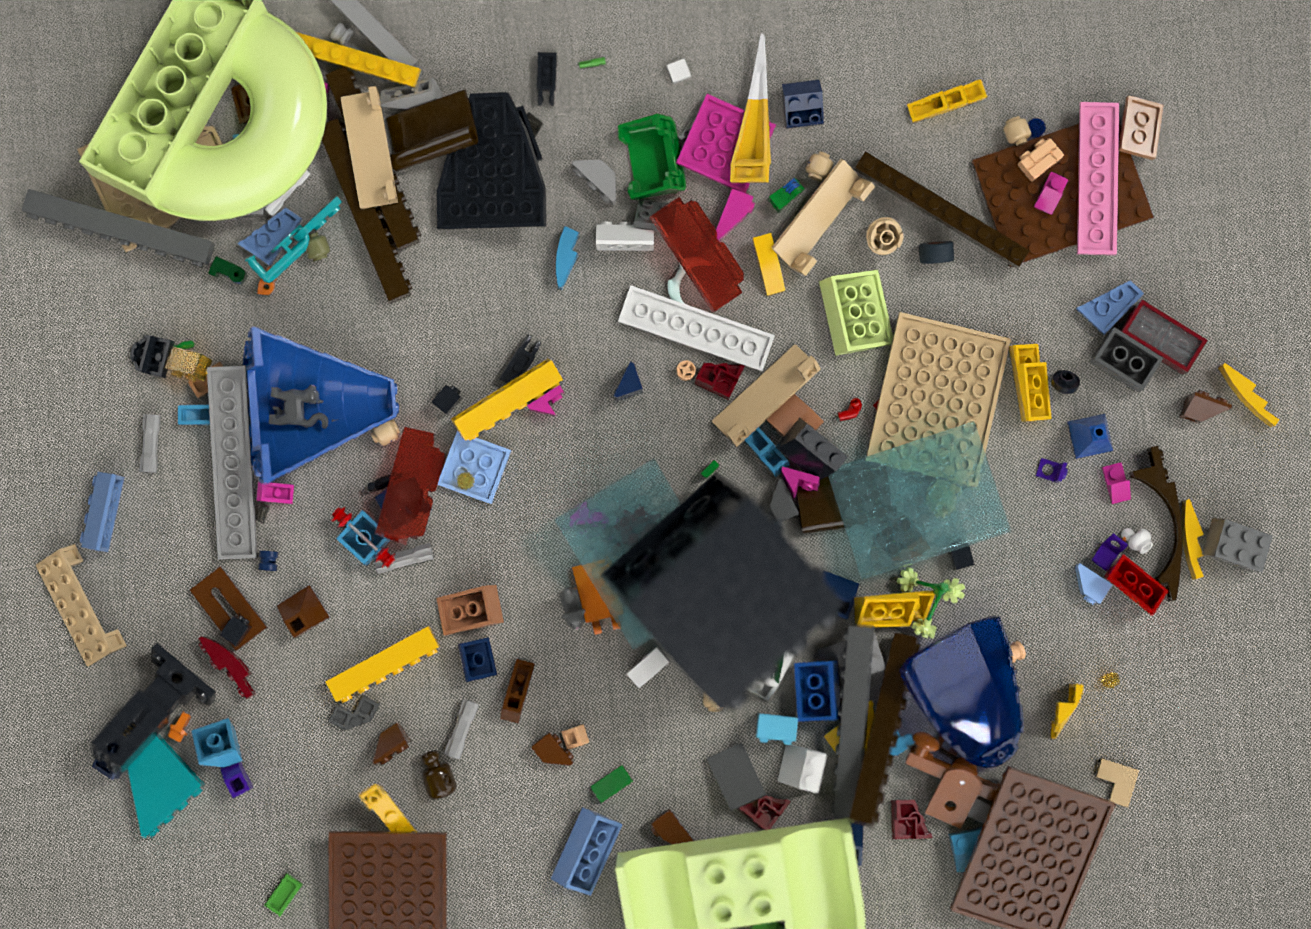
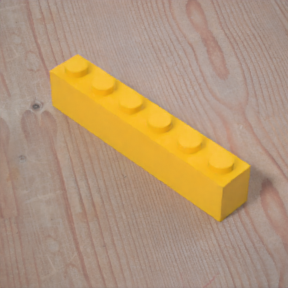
(507, 399)
(382, 664)

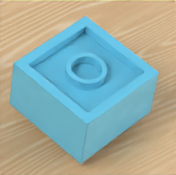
(776, 727)

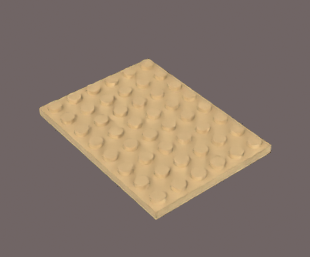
(937, 381)

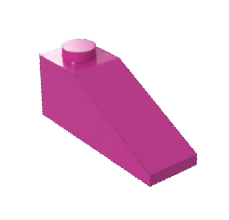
(735, 211)

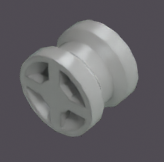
(341, 34)

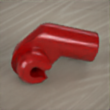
(852, 411)

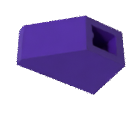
(236, 779)

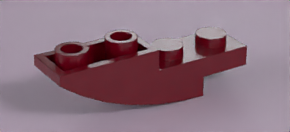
(224, 658)

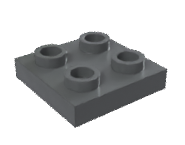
(644, 210)

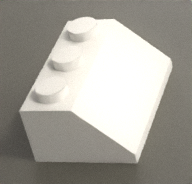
(623, 237)

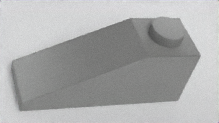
(408, 97)

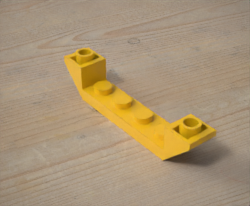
(386, 809)

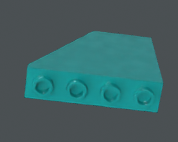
(161, 785)

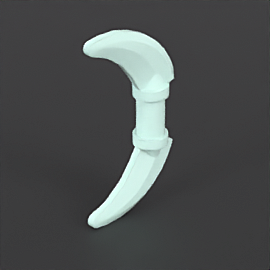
(673, 285)

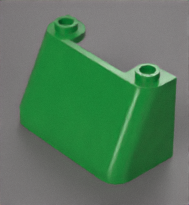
(653, 156)

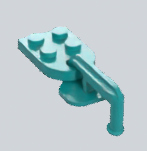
(301, 237)

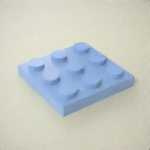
(482, 460)

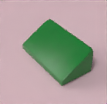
(611, 784)

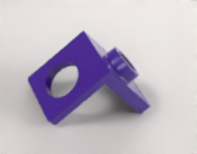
(1059, 471)
(1108, 552)

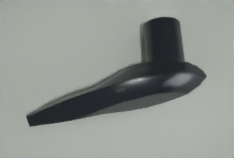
(379, 483)

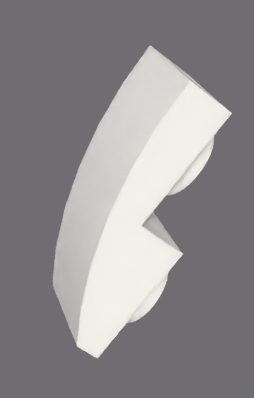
(648, 667)

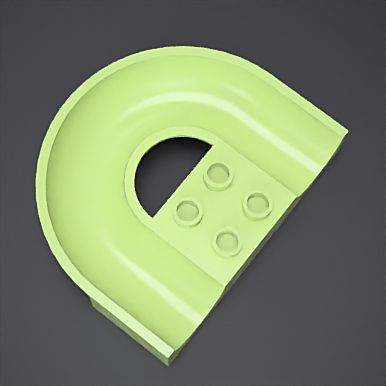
(154, 122)
(746, 879)

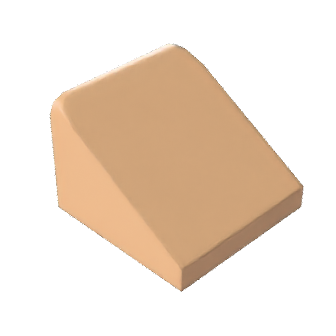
(575, 736)

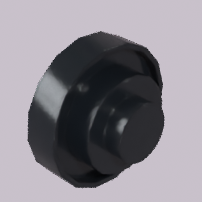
(1065, 381)

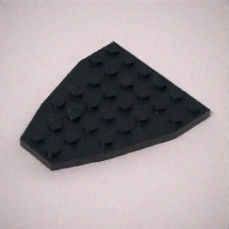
(495, 179)

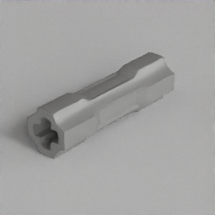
(149, 457)
(408, 557)
(457, 741)

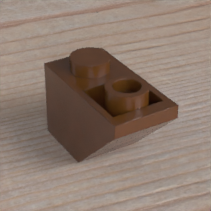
(551, 751)

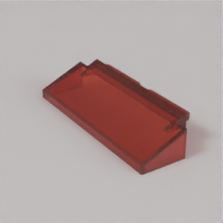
(699, 251)
(412, 478)

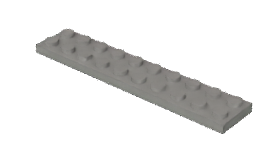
(232, 462)

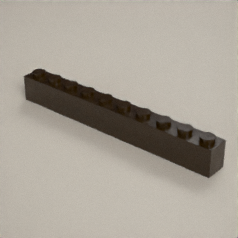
(941, 210)
(396, 215)
(368, 219)
(883, 734)

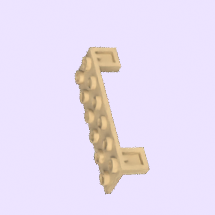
(369, 149)
(818, 215)
(766, 395)
(75, 607)

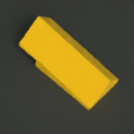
(1030, 382)
(892, 609)

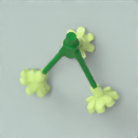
(948, 590)

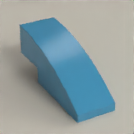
(565, 256)
(193, 415)
(766, 451)

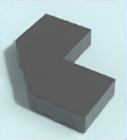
(348, 719)

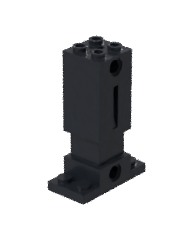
(148, 712)

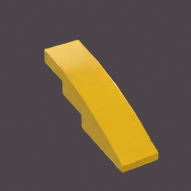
(947, 101)
(1244, 391)
(1190, 531)

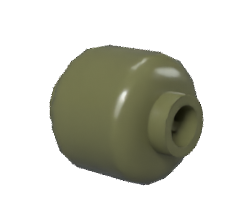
(317, 247)

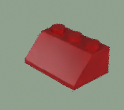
(1136, 584)

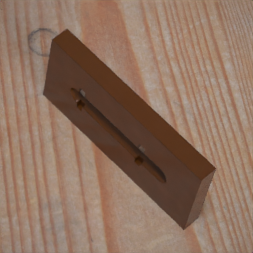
(234, 597)

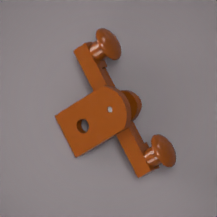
(957, 783)

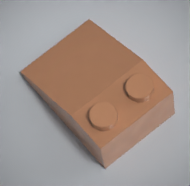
(790, 412)
(470, 609)

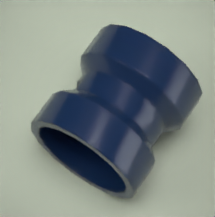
(268, 560)

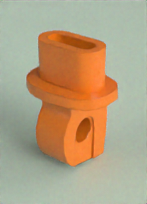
(261, 287)
(177, 731)

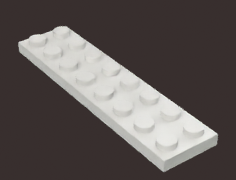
(696, 328)

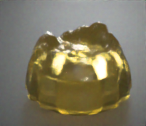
(465, 480)
(1110, 680)

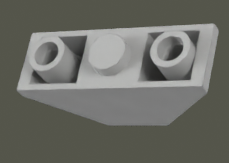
(598, 178)

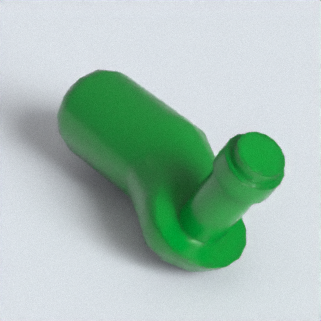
(186, 344)

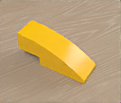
(768, 264)

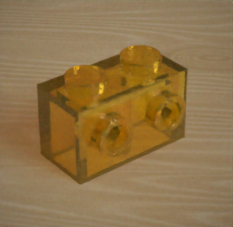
(188, 364)

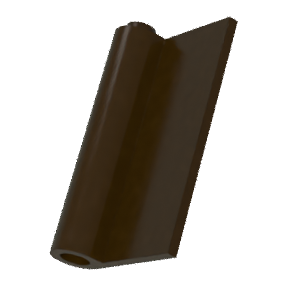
(431, 130)
(819, 509)

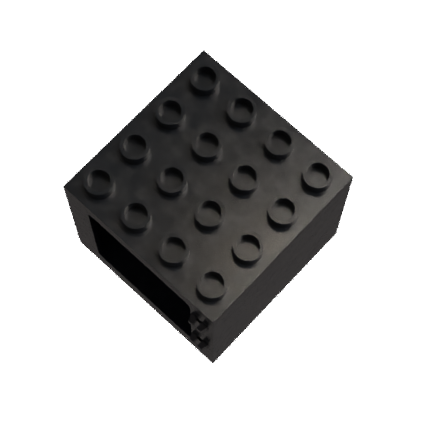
(723, 591)

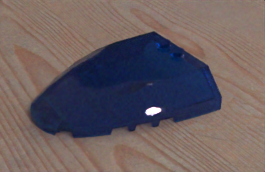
(970, 691)

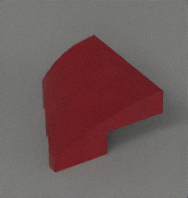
(719, 378)
(765, 811)
(907, 821)

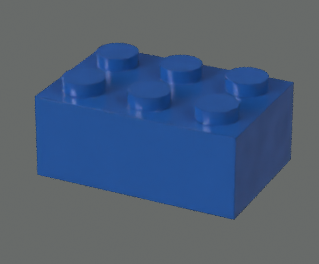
(817, 690)

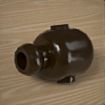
(437, 776)

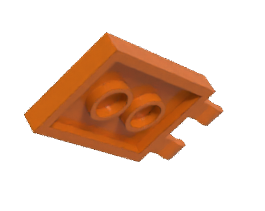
(591, 601)

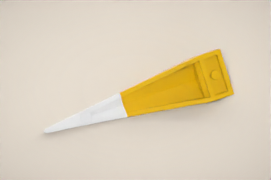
(752, 150)

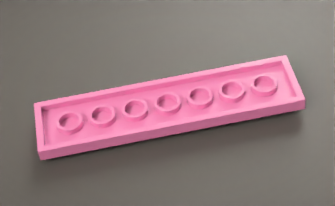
(1098, 178)

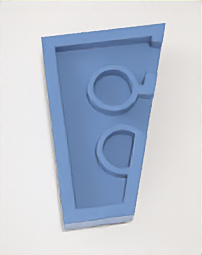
(270, 235)
(1111, 306)

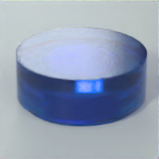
(1037, 127)

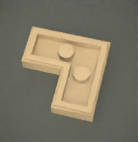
(1123, 778)

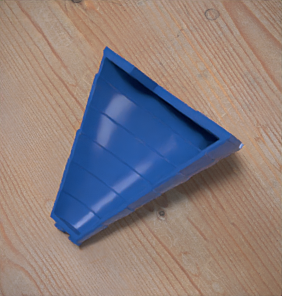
(353, 396)

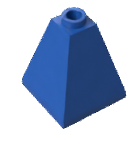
(1090, 436)

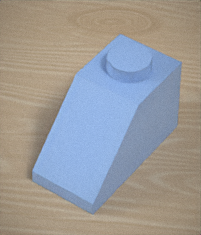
(1091, 585)

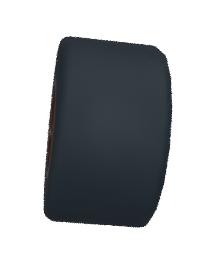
(936, 252)

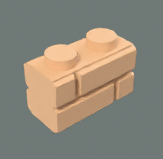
(1040, 159)

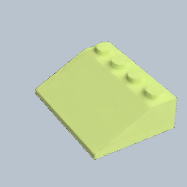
(856, 312)

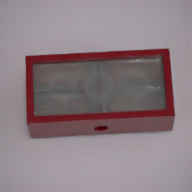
(1164, 336)

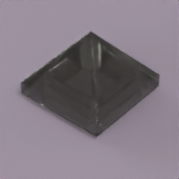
(535, 123)
(261, 511)

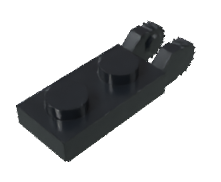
(546, 75)
(520, 360)

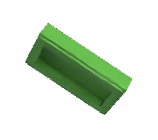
(283, 894)

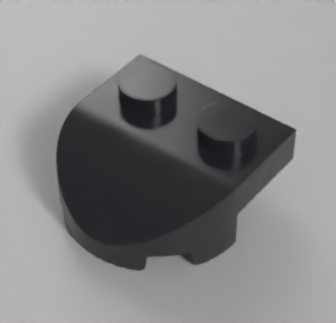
(151, 355)

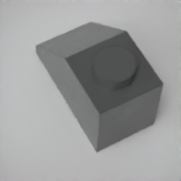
(782, 505)

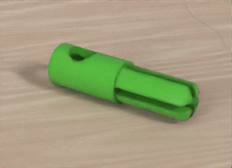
(594, 62)

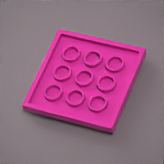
(713, 142)

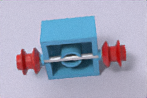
(361, 539)

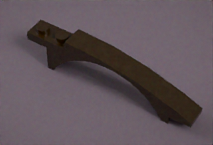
(1156, 479)

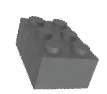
(1126, 360)
(1237, 545)

